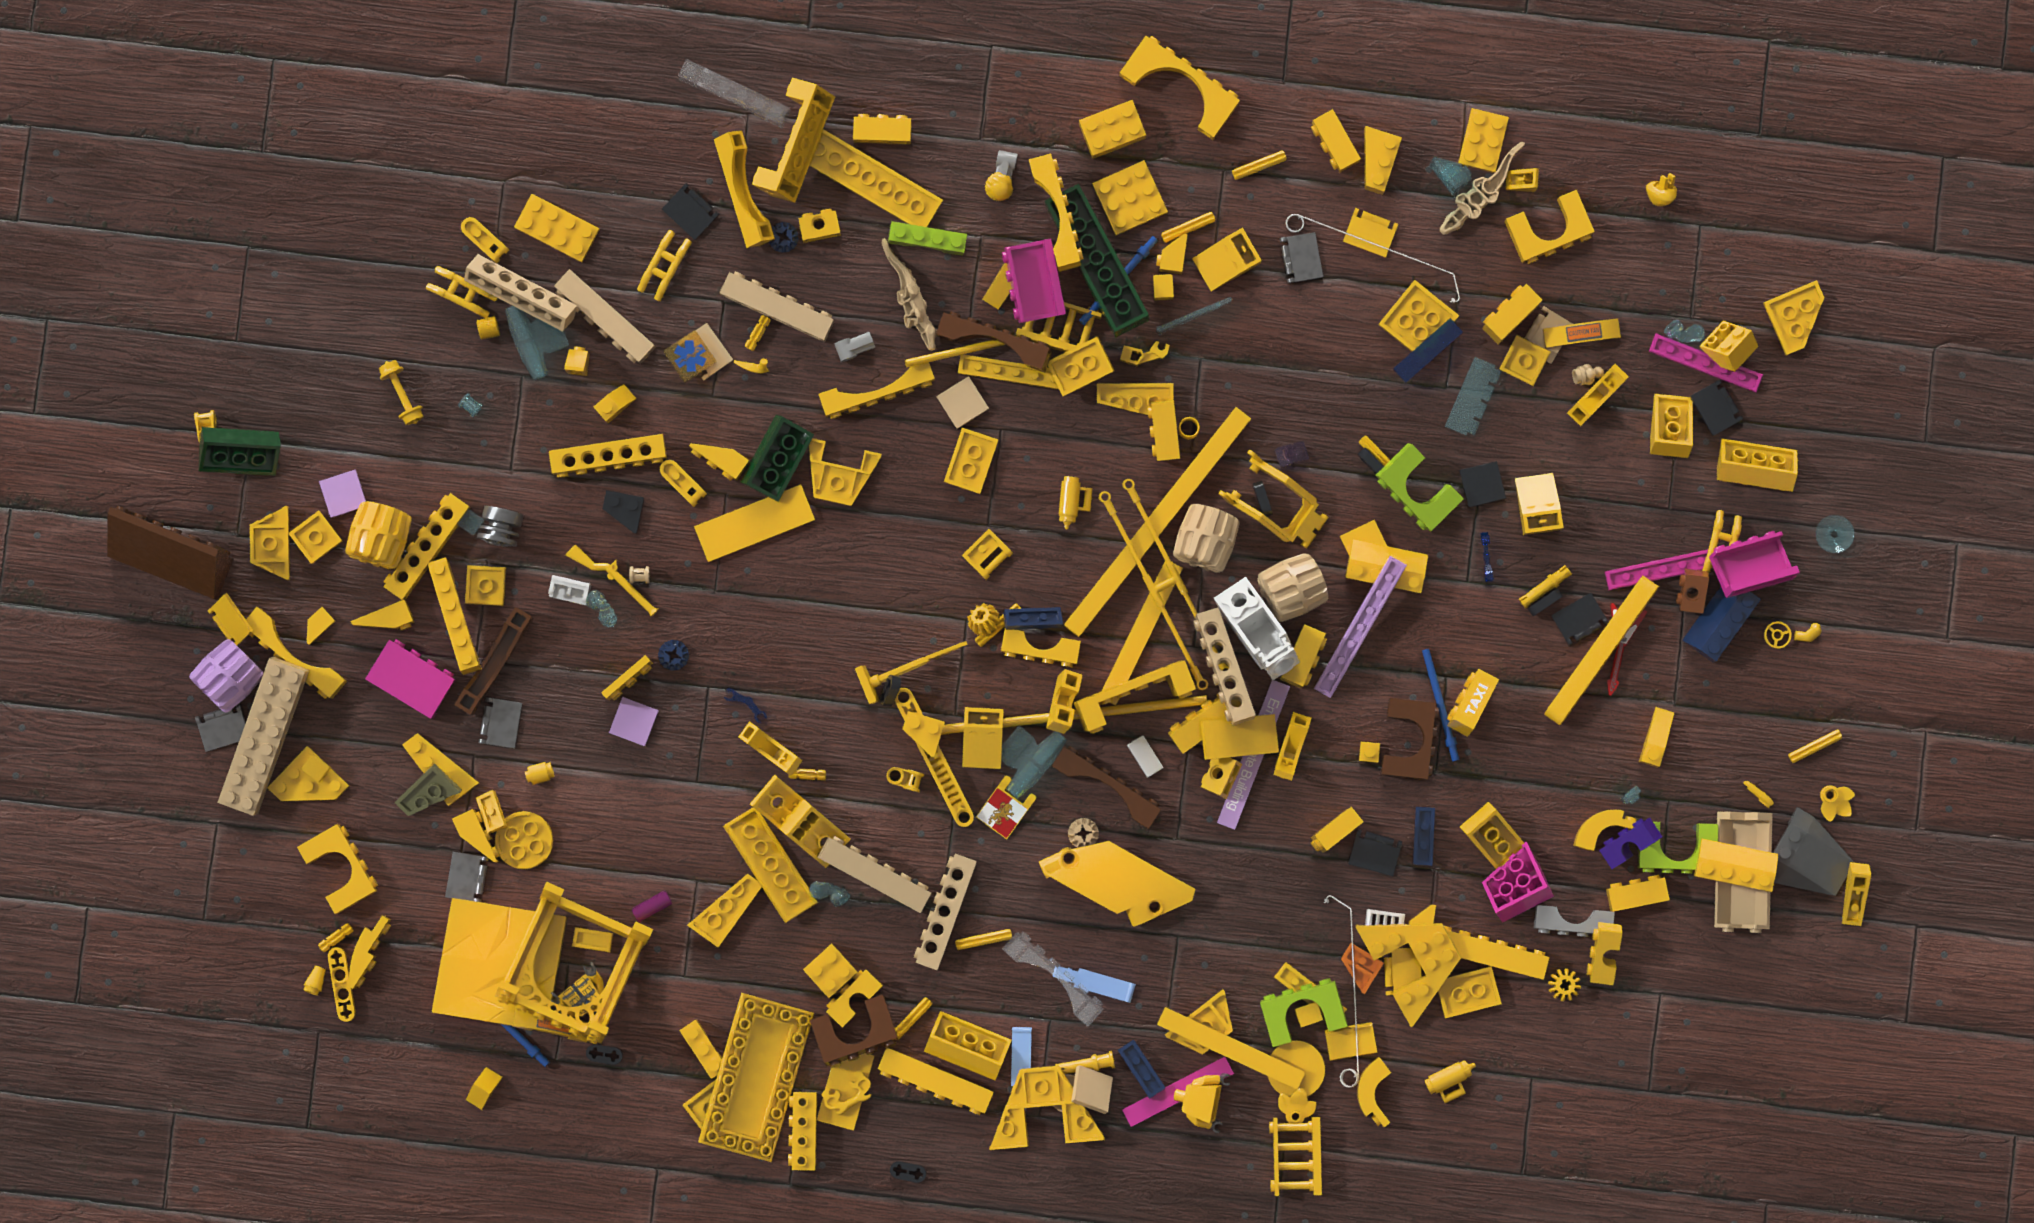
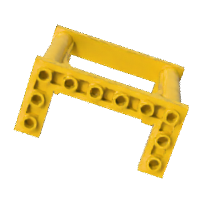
(510, 988)

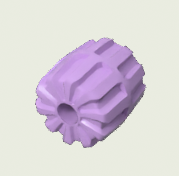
(226, 675)

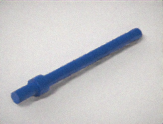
(1141, 254)
(1450, 741)
(532, 1050)

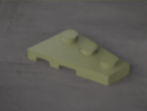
(428, 789)

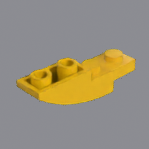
(362, 958)

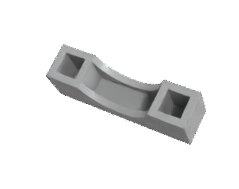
(1548, 919)

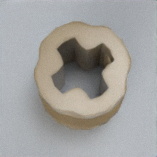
(639, 574)

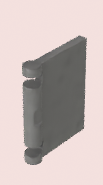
(1301, 257)
(500, 723)
(221, 728)
(466, 877)

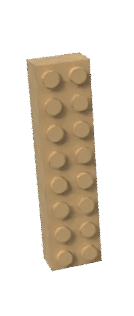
(263, 736)

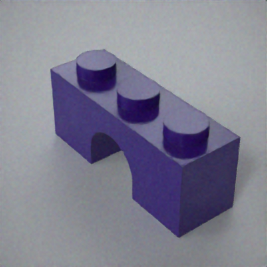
(1643, 835)

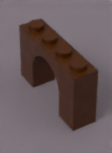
(1423, 715)
(881, 1034)

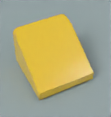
(315, 768)

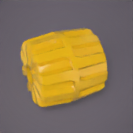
(378, 535)

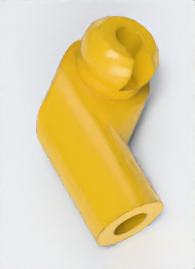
(1810, 635)

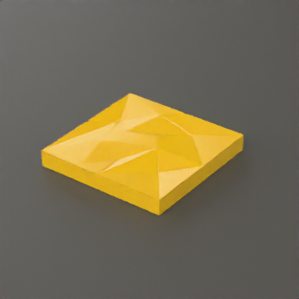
(478, 955)

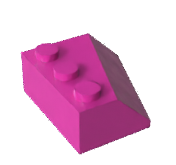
(1517, 885)

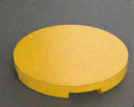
(524, 841)
(1305, 1058)

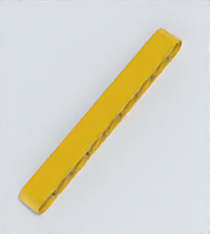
(1601, 650)

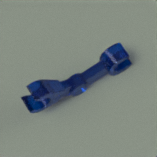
(1488, 573)
(748, 701)

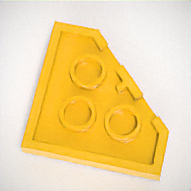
(1795, 315)
(298, 786)

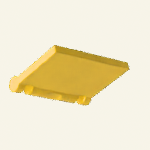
(1371, 229)
(230, 619)
(1401, 969)

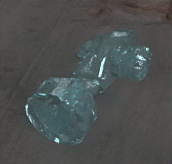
(1691, 334)
(596, 601)
(822, 889)

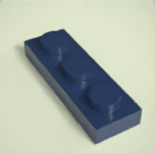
(1033, 618)
(1423, 836)
(1141, 1069)

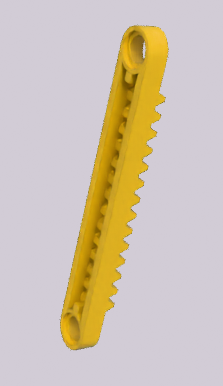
(939, 768)

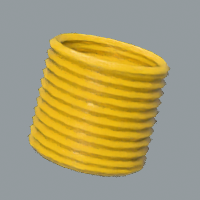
(488, 327)
(1188, 419)

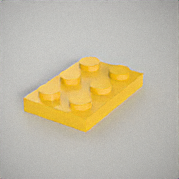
(1483, 140)
(1080, 366)
(971, 461)
(628, 679)
(1469, 992)

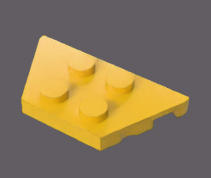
(271, 543)
(1211, 1014)

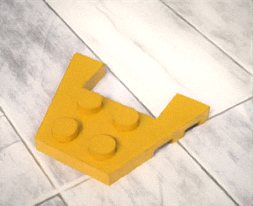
(838, 482)

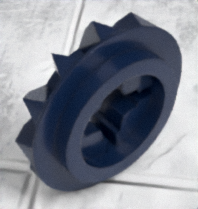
(786, 245)
(676, 663)

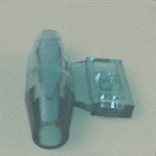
(533, 340)
(1030, 759)

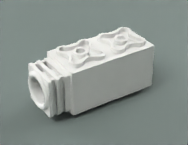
(1257, 628)

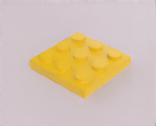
(1130, 198)
(1416, 316)

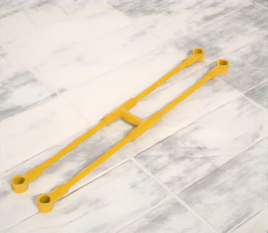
(1155, 589)

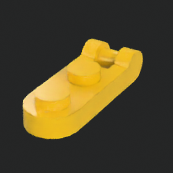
(483, 238)
(681, 481)

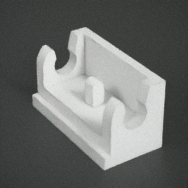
(569, 590)

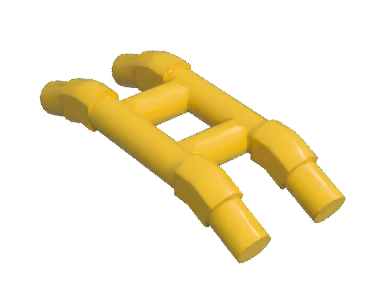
(675, 261)
(449, 294)
(1717, 534)

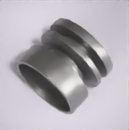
(500, 526)

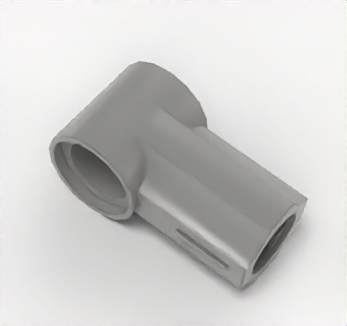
(1006, 162)
(850, 348)

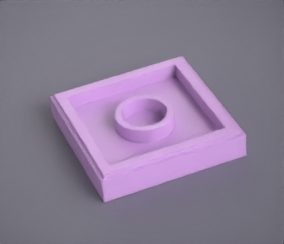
(342, 493)
(633, 721)

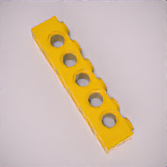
(559, 456)
(437, 542)

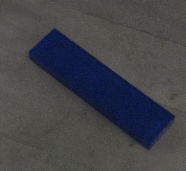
(1428, 350)

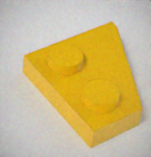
(924, 731)

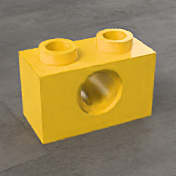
(830, 229)
(1224, 784)

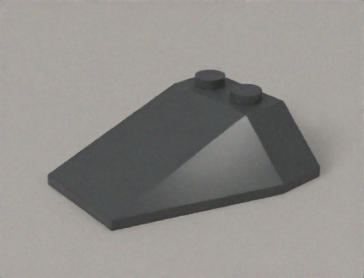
(1810, 856)

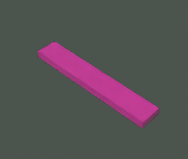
(1703, 363)
(1655, 569)
(1148, 1107)

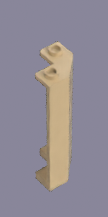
(1736, 904)

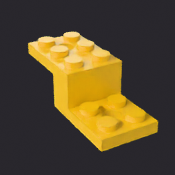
(796, 817)

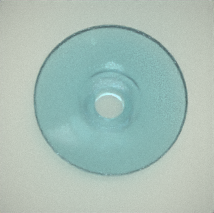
(1844, 532)

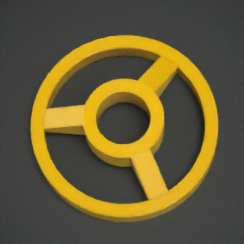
(1777, 630)

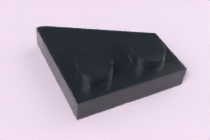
(624, 508)

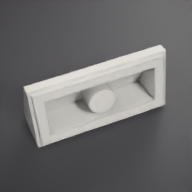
(1145, 756)

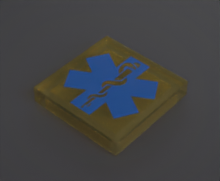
(690, 356)

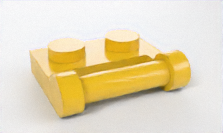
(983, 549)

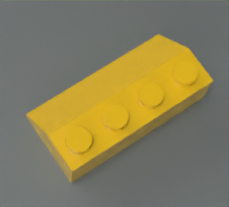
(1757, 465)
(1369, 558)
(1736, 865)
(967, 1045)

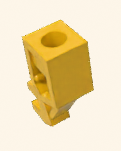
(1153, 354)

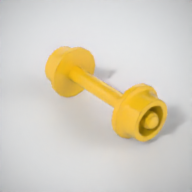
(390, 370)

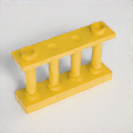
(1062, 343)
(1312, 1146)

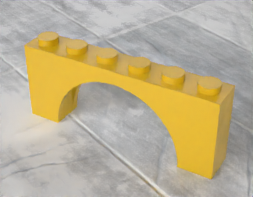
(1152, 57)

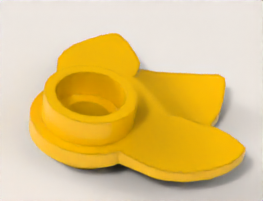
(1838, 803)
(1296, 1104)

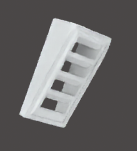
(1369, 913)

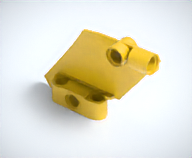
(1118, 880)

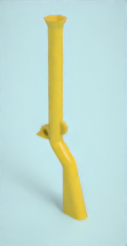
(579, 556)

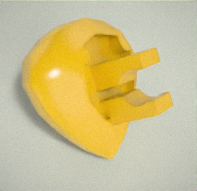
(1663, 191)

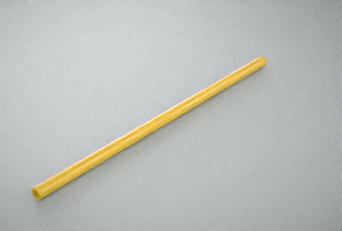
(1107, 711)

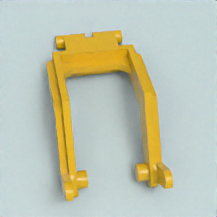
(1304, 520)

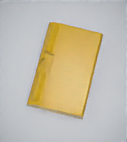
(1342, 1042)

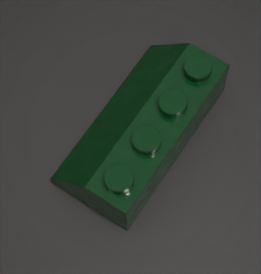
(239, 451)
(777, 458)

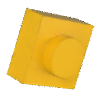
(1369, 752)

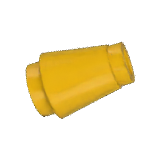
(315, 981)

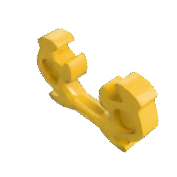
(832, 1101)

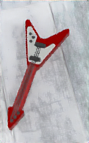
(1612, 683)

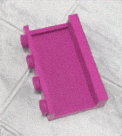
(1033, 281)
(1752, 564)
(411, 678)

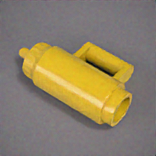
(1070, 500)
(1449, 1077)

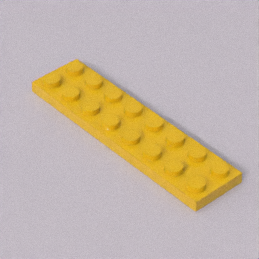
(874, 181)

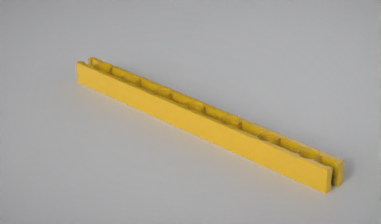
(1159, 519)

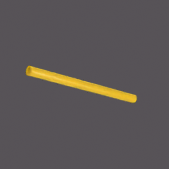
(952, 352)

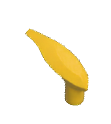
(755, 368)

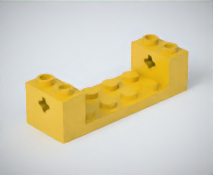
(802, 143)
(1175, 673)

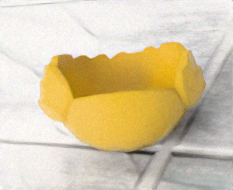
(999, 187)

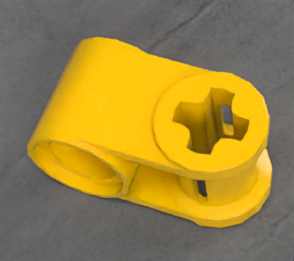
(205, 420)
(906, 779)

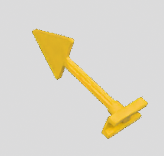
(870, 683)

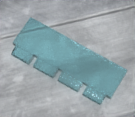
(1469, 398)

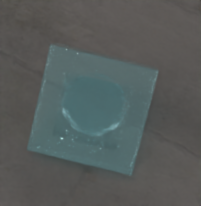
(471, 522)
(1631, 796)

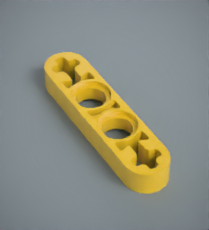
(337, 985)

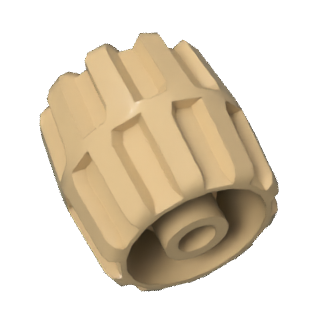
(1206, 538)
(1293, 587)

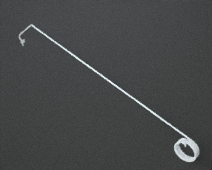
(1299, 216)
(1356, 1075)

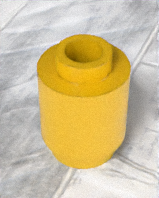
(539, 773)

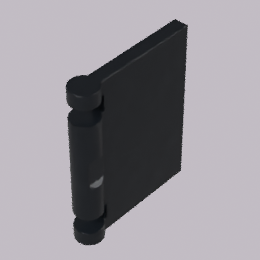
(690, 211)
(1716, 407)
(1579, 619)
(1375, 853)

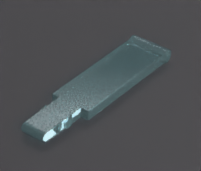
(1160, 329)

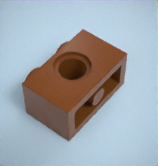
(1696, 601)

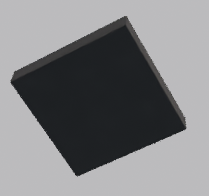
(1482, 484)

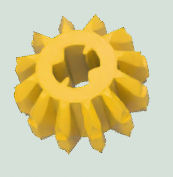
(983, 619)
(1558, 981)

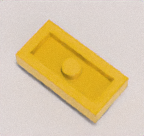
(491, 811)

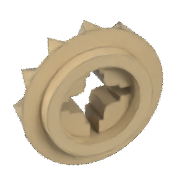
(1076, 827)

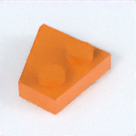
(1364, 966)

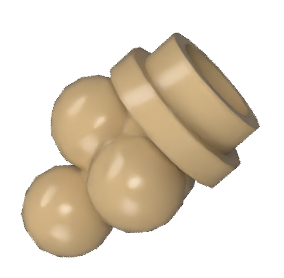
(1586, 374)

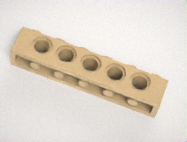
(520, 292)
(1213, 619)
(934, 959)

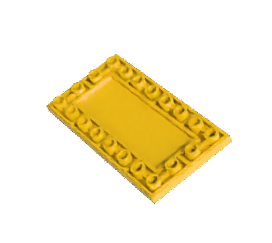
(756, 1077)

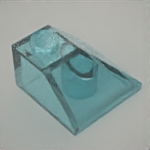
(1451, 174)

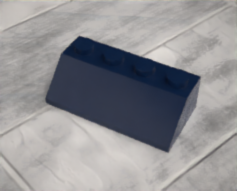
(1720, 623)

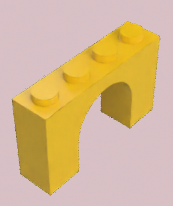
(1531, 247)
(1336, 830)
(359, 885)

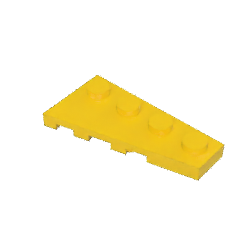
(1133, 396)
(426, 755)
(724, 913)

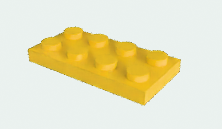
(556, 228)

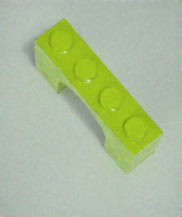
(1394, 478)
(1654, 858)
(1324, 994)

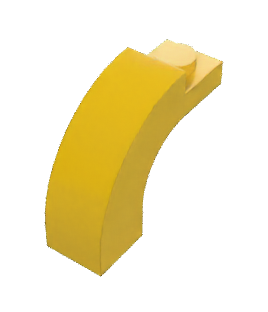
(1597, 394)
(1292, 746)
(770, 748)
(1591, 828)
(1366, 1088)

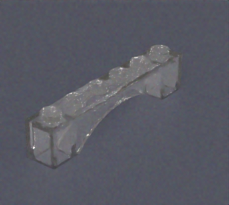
(734, 92)
(1083, 1005)

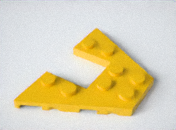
(1433, 951)
(1043, 1088)

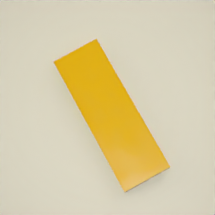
(754, 523)
(770, 864)

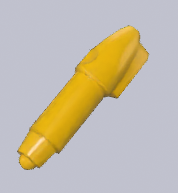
(1763, 798)

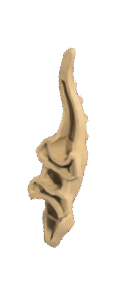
(1483, 192)
(911, 299)

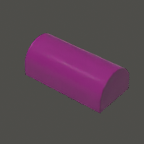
(651, 906)

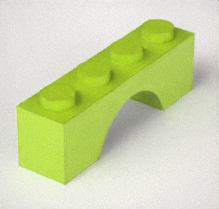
(932, 238)

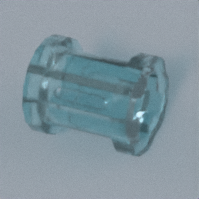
(470, 405)

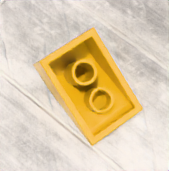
(1671, 426)
(1492, 835)

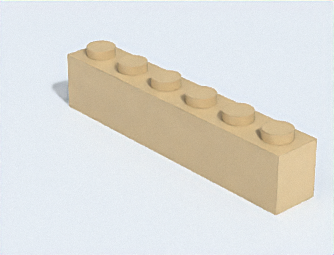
(776, 306)
(605, 317)
(877, 876)

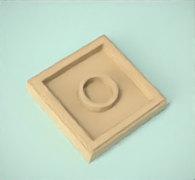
(962, 402)
(1092, 1089)

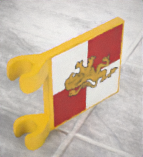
(1003, 811)

